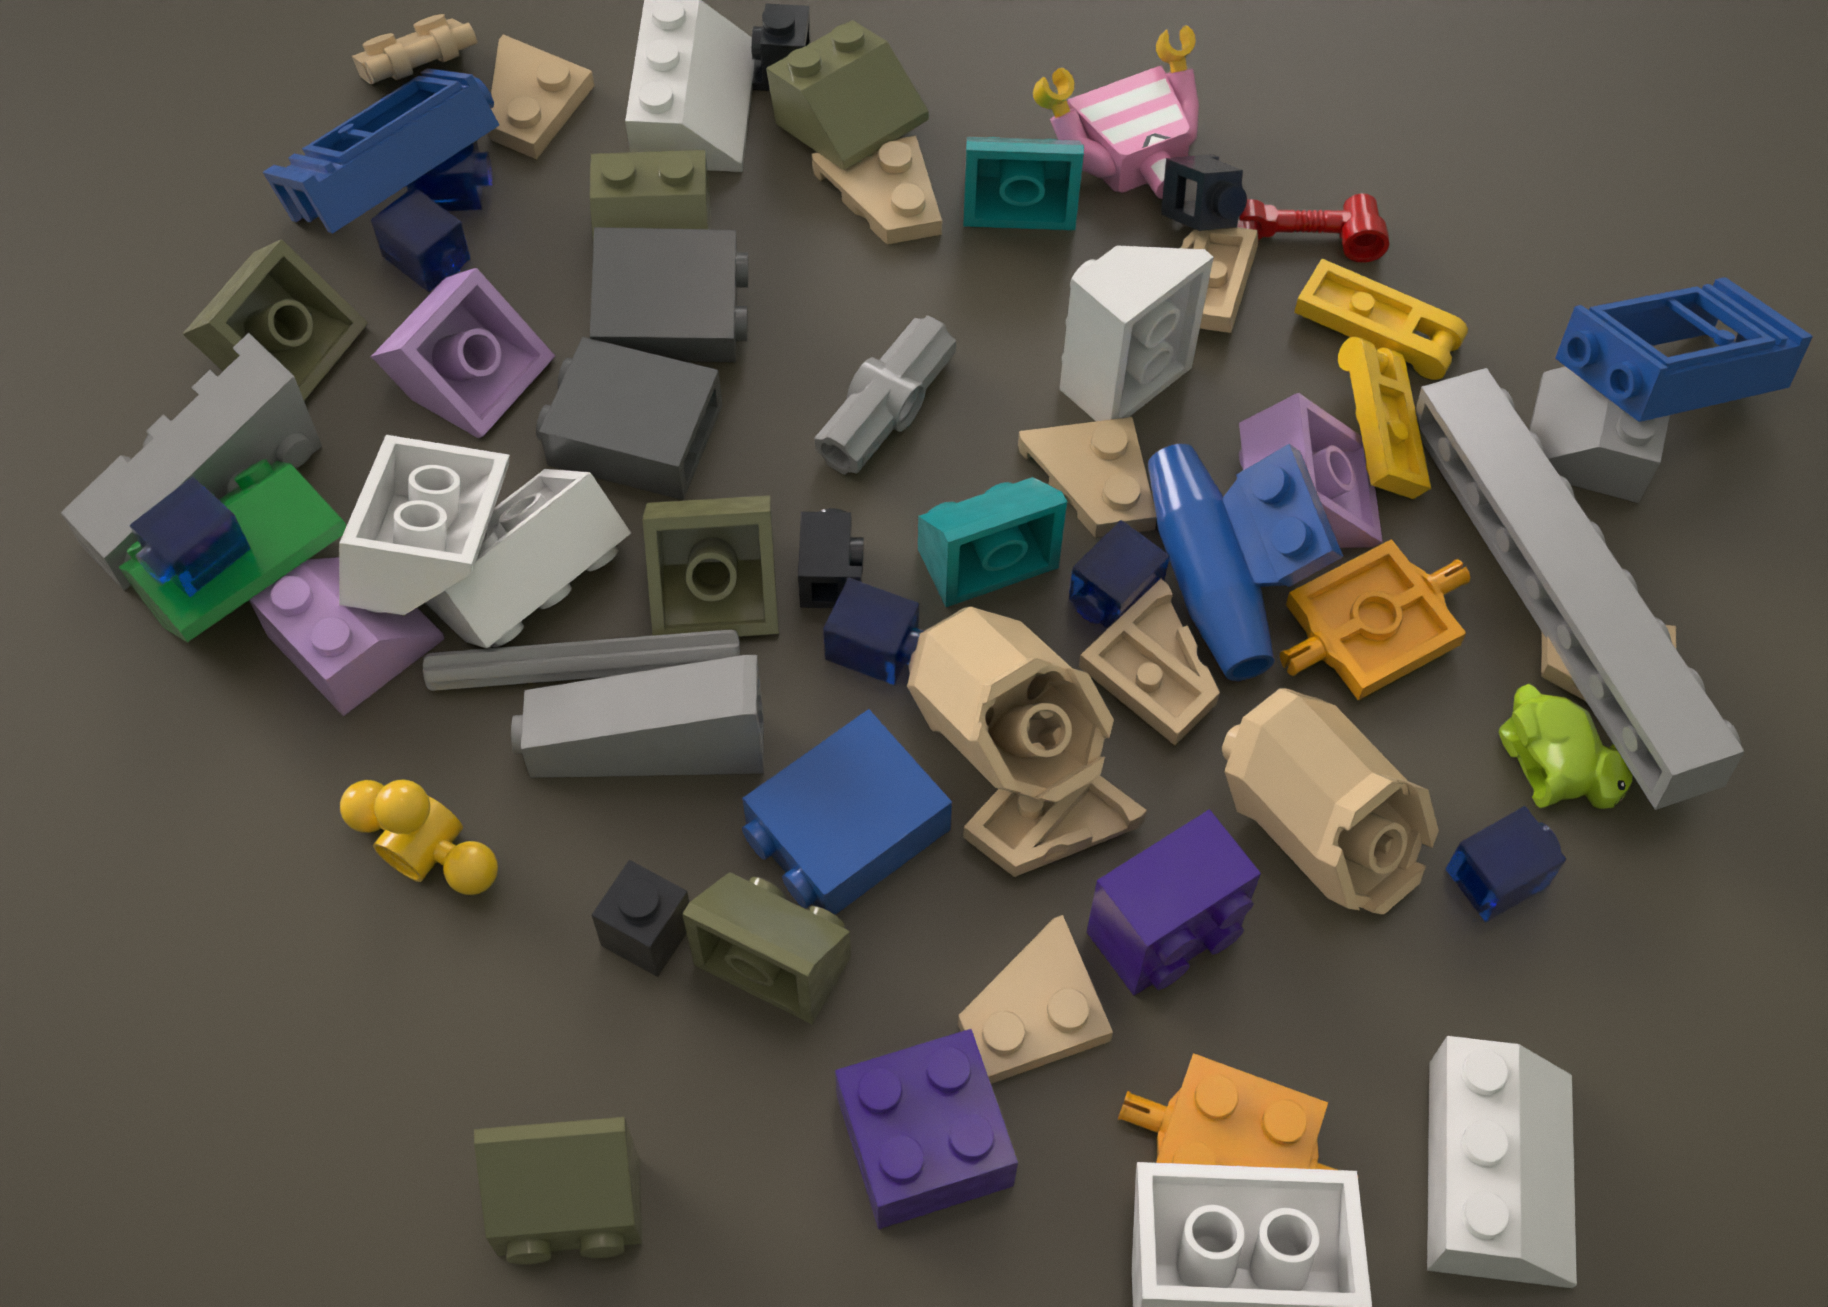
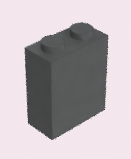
(669, 292)
(630, 417)

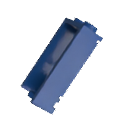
(384, 148)
(1616, 354)

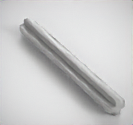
(574, 659)

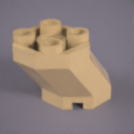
(1010, 704)
(1330, 800)

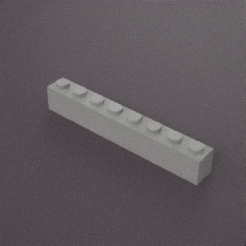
(1577, 591)

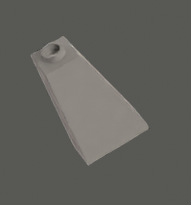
(647, 723)

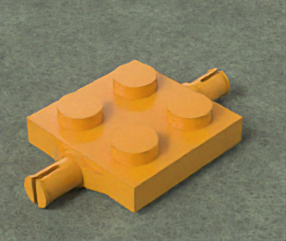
(1375, 618)
(1231, 1120)

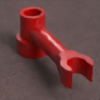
(1358, 224)

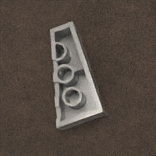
(234, 422)

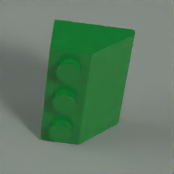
(284, 527)

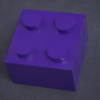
(1173, 904)
(925, 1128)

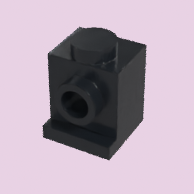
(782, 32)
(1218, 192)
(827, 557)

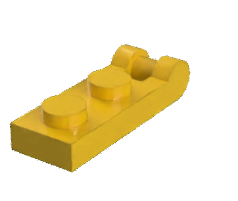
(1383, 317)
(1386, 417)

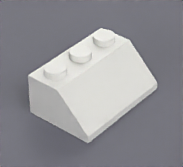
(691, 84)
(1132, 326)
(417, 523)
(531, 554)
(1500, 1164)
(1247, 1237)

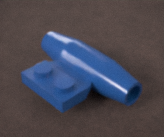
(1231, 545)

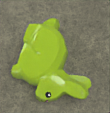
(1563, 751)

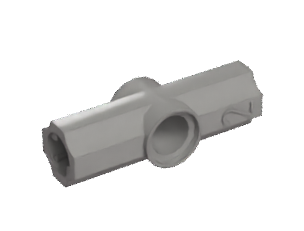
(885, 395)

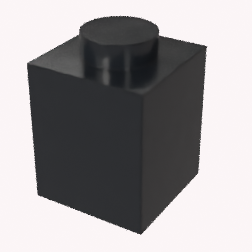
(642, 918)

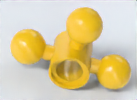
(418, 834)

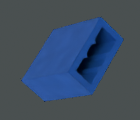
(845, 815)

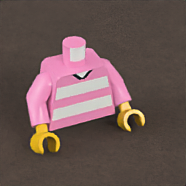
(1131, 122)

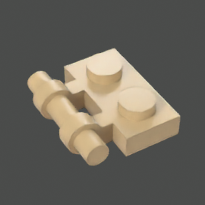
(395, 57)

